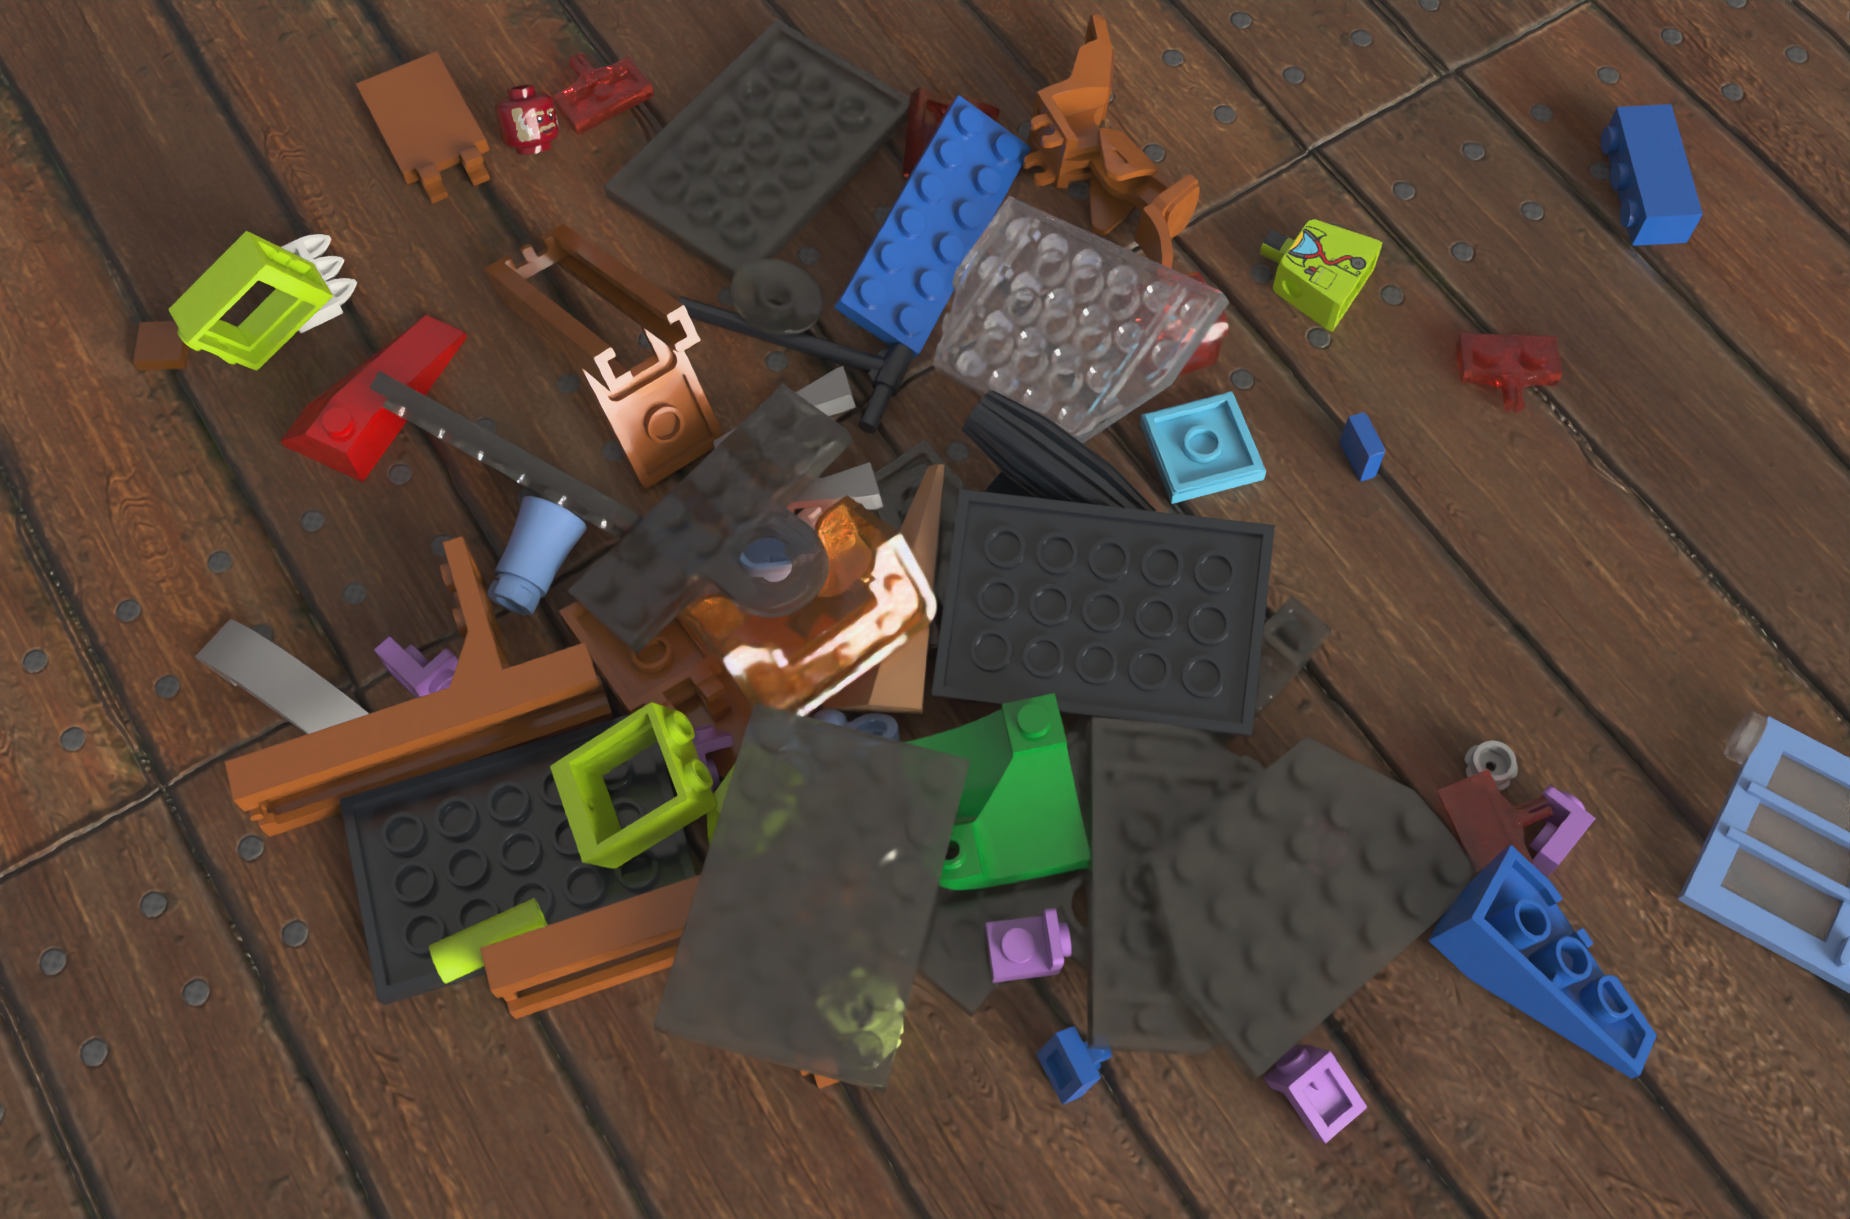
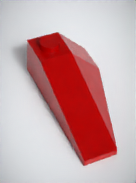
(347, 421)

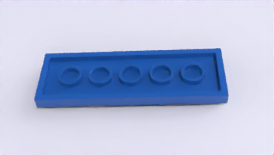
(933, 227)

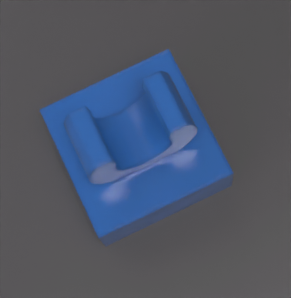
(1070, 1064)

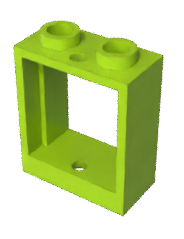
(296, 299)
(588, 801)

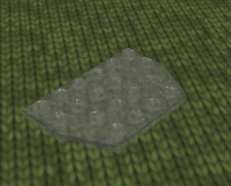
(1069, 321)

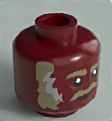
(527, 120)

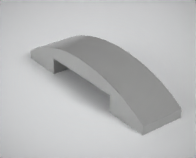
(277, 679)

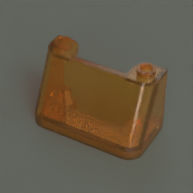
(860, 616)

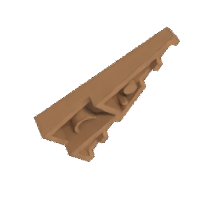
(900, 678)

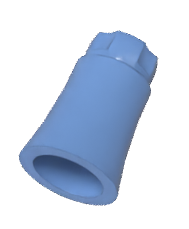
(534, 554)

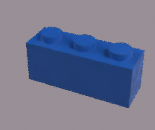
(1651, 175)

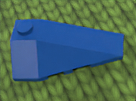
(1525, 951)

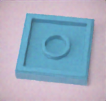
(1202, 447)

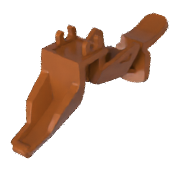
(1119, 173)

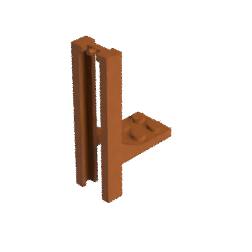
(651, 408)
(479, 715)
(592, 952)

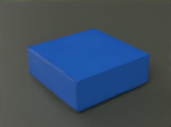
(1362, 446)

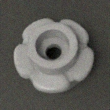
(1497, 754)

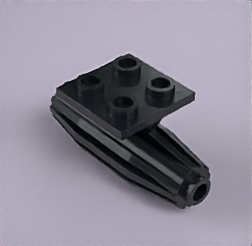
(1043, 458)

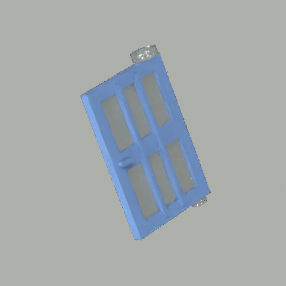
(1781, 849)

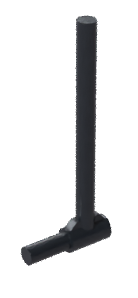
(884, 370)

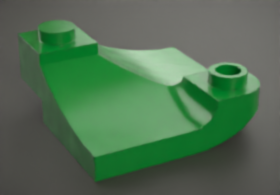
(1017, 799)

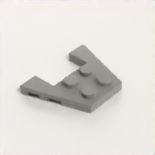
(833, 396)

